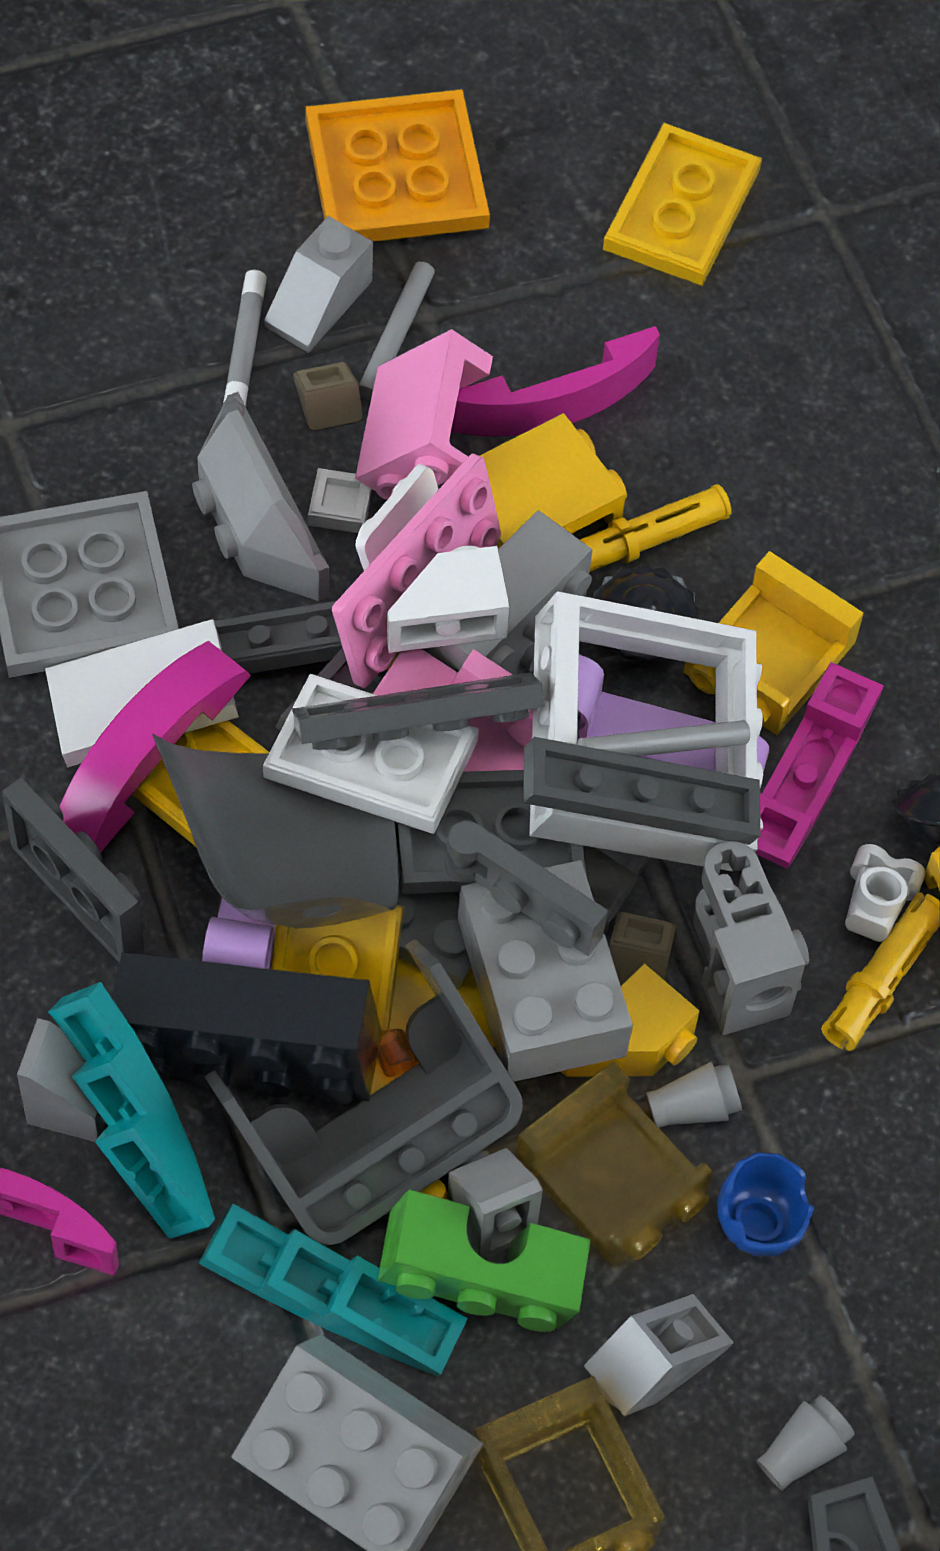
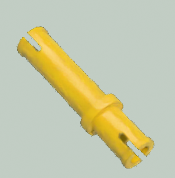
(627, 538)
(872, 988)

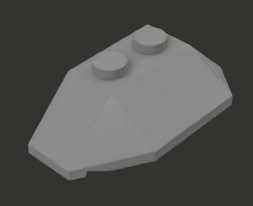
(255, 508)

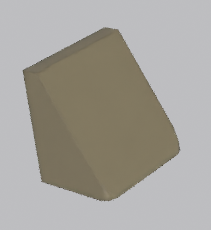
(328, 395)
(638, 942)

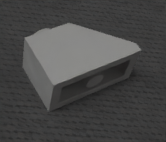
(321, 284)
(49, 1091)
(500, 1197)
(656, 1353)

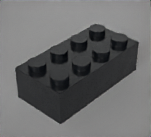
(252, 1026)

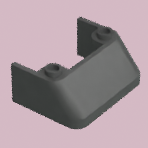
(400, 1137)

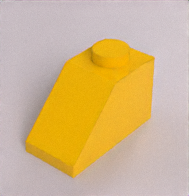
(661, 1027)

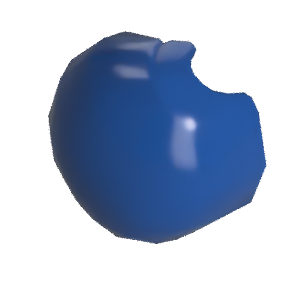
(764, 1205)

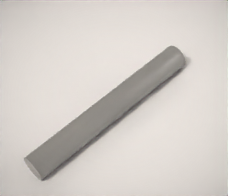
(398, 324)
(672, 739)

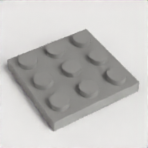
(80, 581)

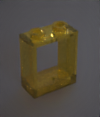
(553, 1418)

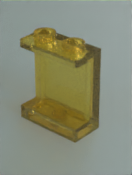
(612, 1168)

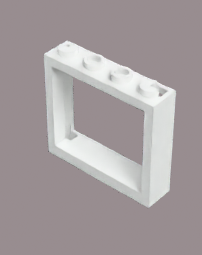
(556, 659)

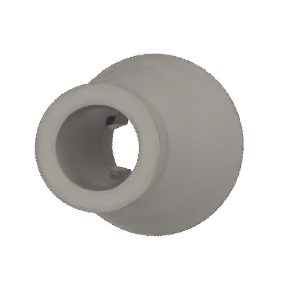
(697, 1097)
(806, 1442)

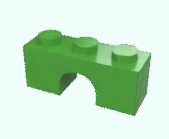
(431, 1256)

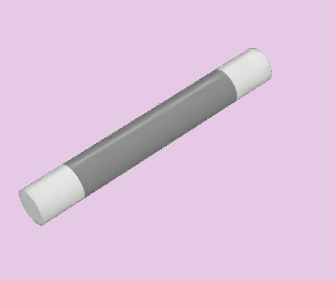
(246, 334)

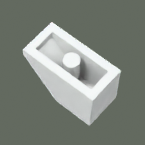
(452, 602)

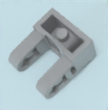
(747, 941)

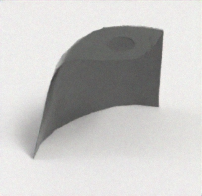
(279, 848)

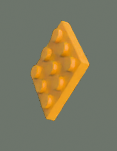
(398, 165)

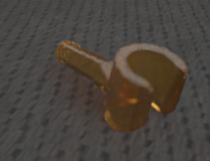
(394, 1053)

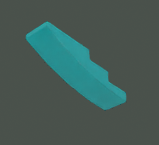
(144, 1129)
(332, 1291)

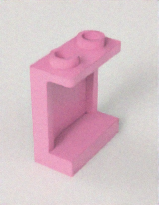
(415, 411)

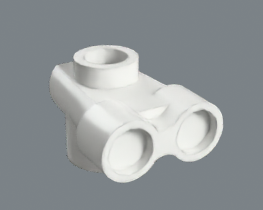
(880, 891)

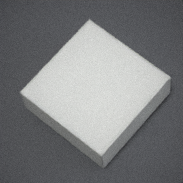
(339, 501)

